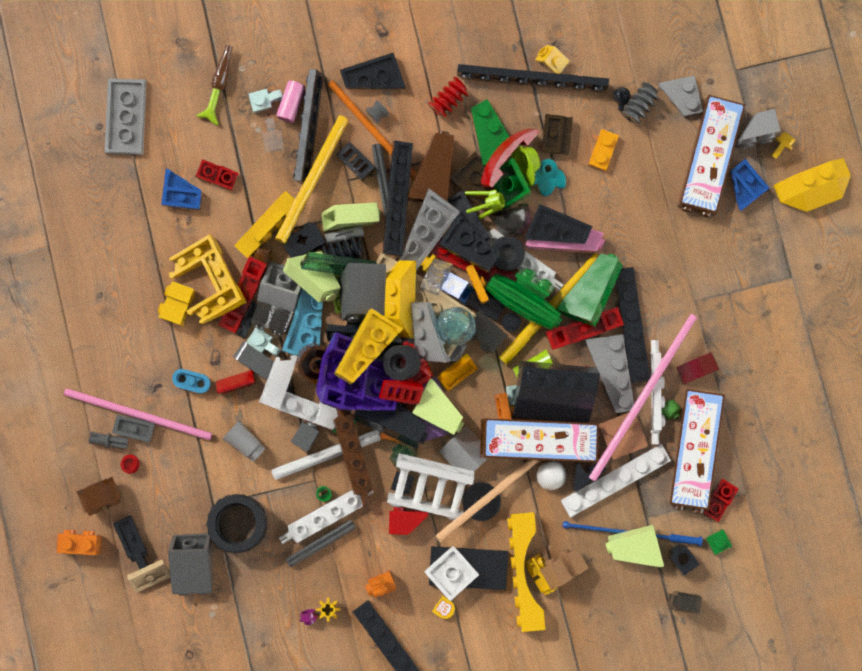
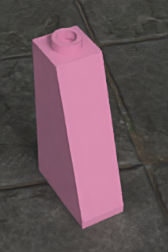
(591, 246)

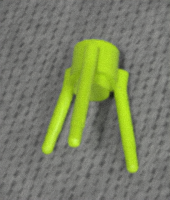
(494, 202)

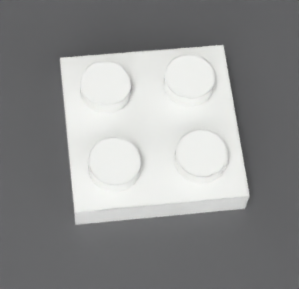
(451, 573)

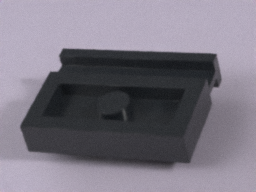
(491, 308)

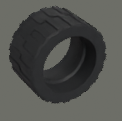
(214, 528)

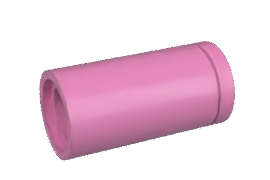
(291, 101)

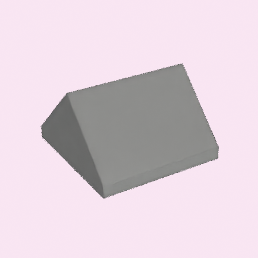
(463, 450)

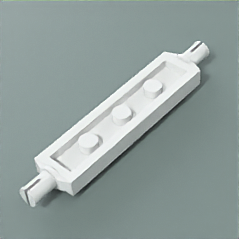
(530, 261)
(657, 400)
(323, 517)

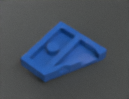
(746, 184)
(180, 193)

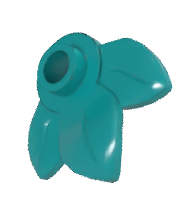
(548, 180)

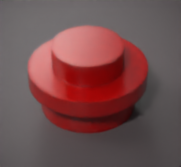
(130, 464)

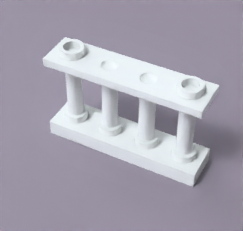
(426, 468)

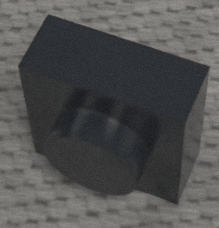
(408, 485)

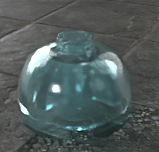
(456, 325)

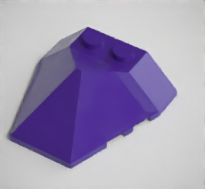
(362, 393)

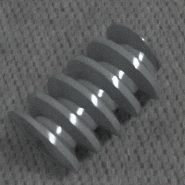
(640, 103)

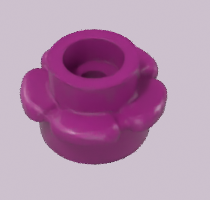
(308, 616)

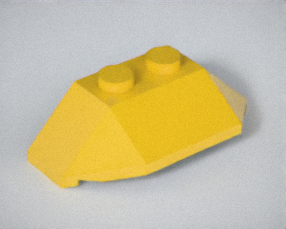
(814, 186)
(400, 294)

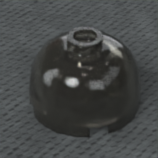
(513, 220)

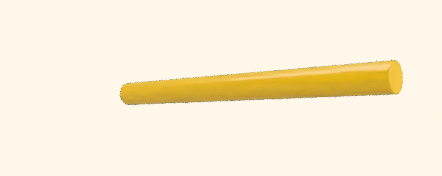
(311, 179)
(532, 328)

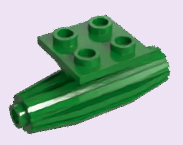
(526, 297)

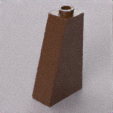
(434, 168)

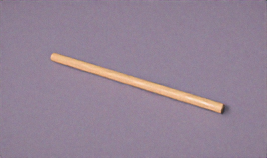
(486, 499)

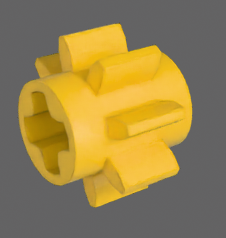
(324, 613)

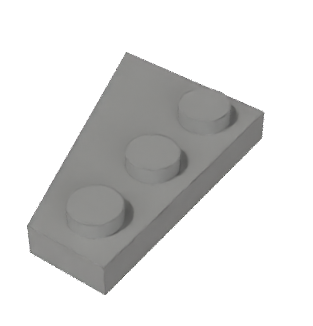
(426, 335)

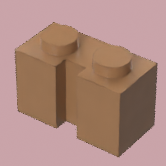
(564, 568)

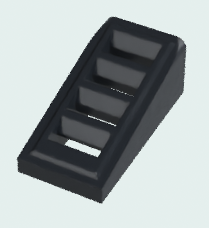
(366, 172)

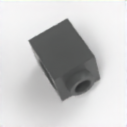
(305, 436)

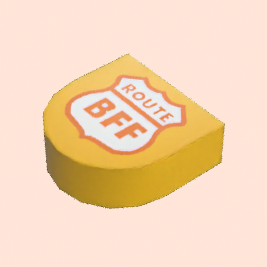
(444, 608)

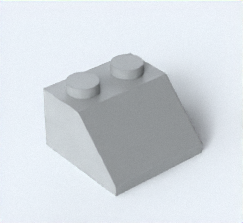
(279, 288)

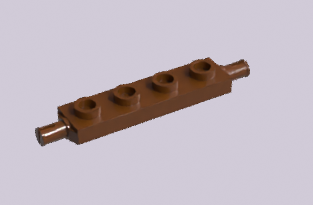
(353, 455)

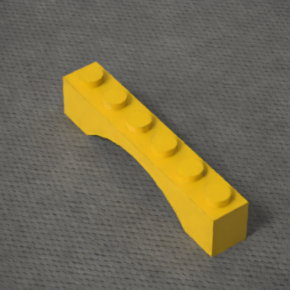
(523, 530)

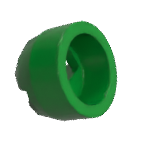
(324, 497)

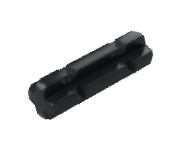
(245, 323)

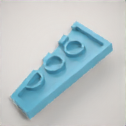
(305, 324)

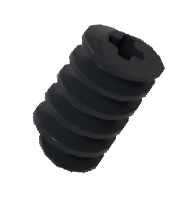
(347, 250)

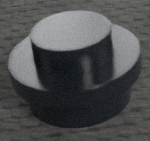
(511, 322)

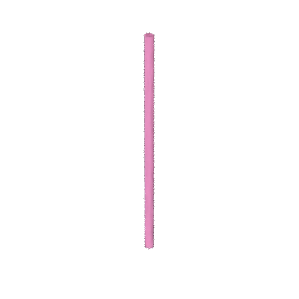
(642, 398)

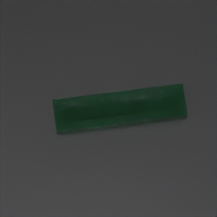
(328, 263)

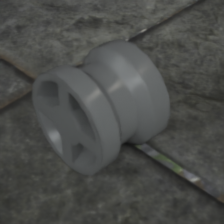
(377, 112)

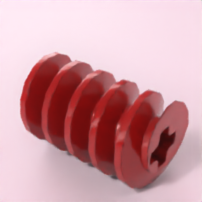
(449, 97)

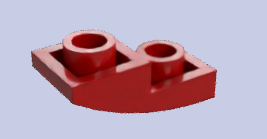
(216, 174)
(720, 499)

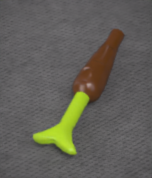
(218, 83)

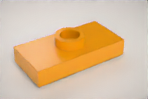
(478, 284)
(457, 372)

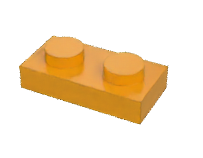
(603, 150)

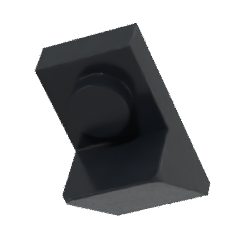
(580, 476)

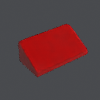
(235, 382)

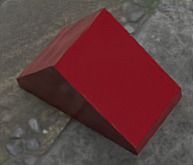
(697, 368)

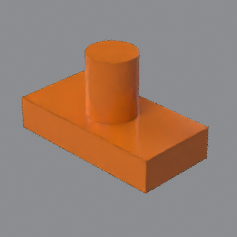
(503, 409)

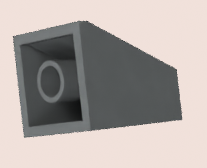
(361, 290)
(191, 564)

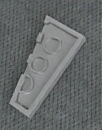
(430, 225)

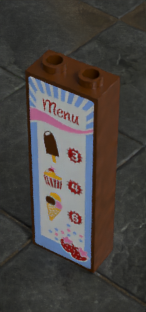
(711, 156)
(539, 440)
(697, 450)

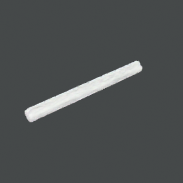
(320, 456)

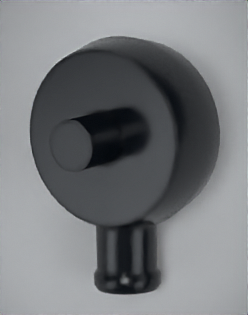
(621, 97)

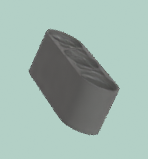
(254, 360)

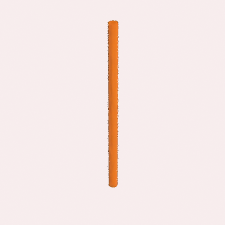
(364, 120)

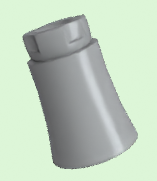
(244, 441)

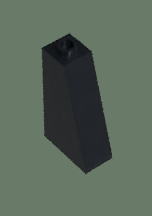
(397, 424)

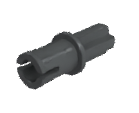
(108, 440)

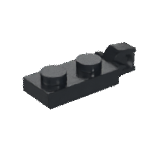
(131, 541)

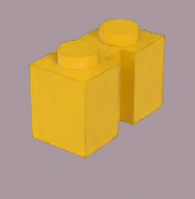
(177, 303)

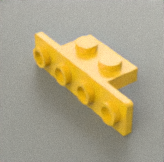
(265, 225)

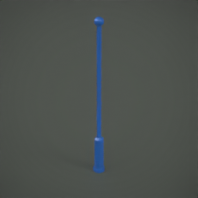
(672, 537)

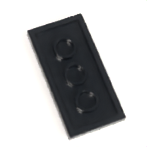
(489, 564)

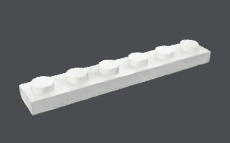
(615, 480)

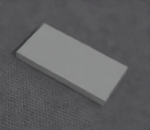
(125, 116)

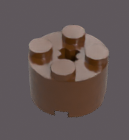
(305, 359)
(98, 495)

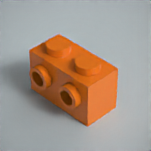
(74, 543)

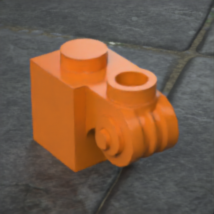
(380, 585)

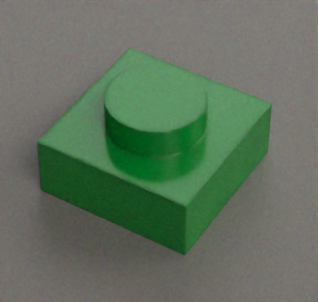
(718, 541)

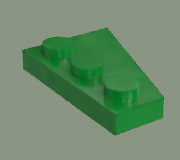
(488, 130)

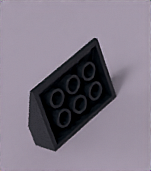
(555, 392)

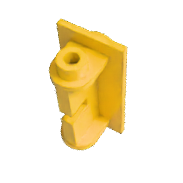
(533, 566)

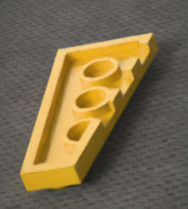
(369, 341)

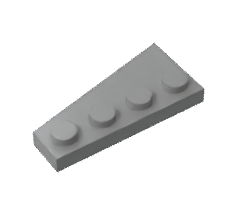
(611, 362)

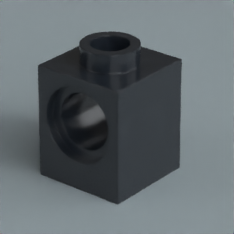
(690, 564)

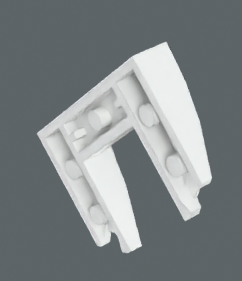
(277, 397)

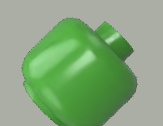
(671, 410)

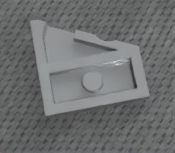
(683, 94)

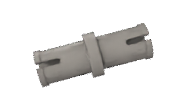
(344, 234)

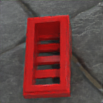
(412, 395)

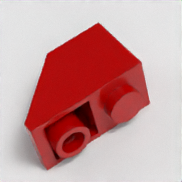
(404, 522)

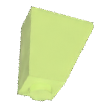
(350, 216)
(319, 285)
(438, 409)
(636, 546)

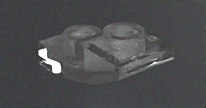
(436, 276)

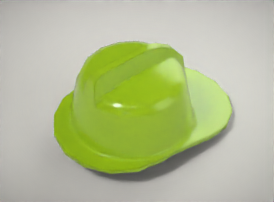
(527, 161)

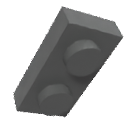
(133, 428)

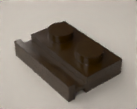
(556, 134)

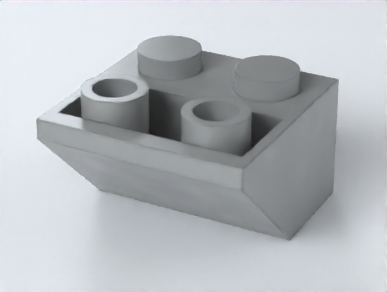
(761, 129)

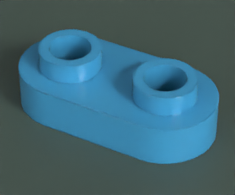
(192, 380)

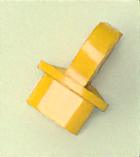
(785, 141)

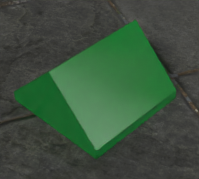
(512, 184)

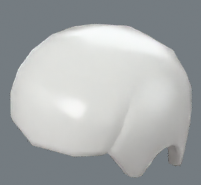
(551, 475)

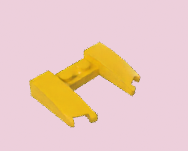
(208, 253)

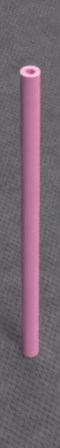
(138, 414)

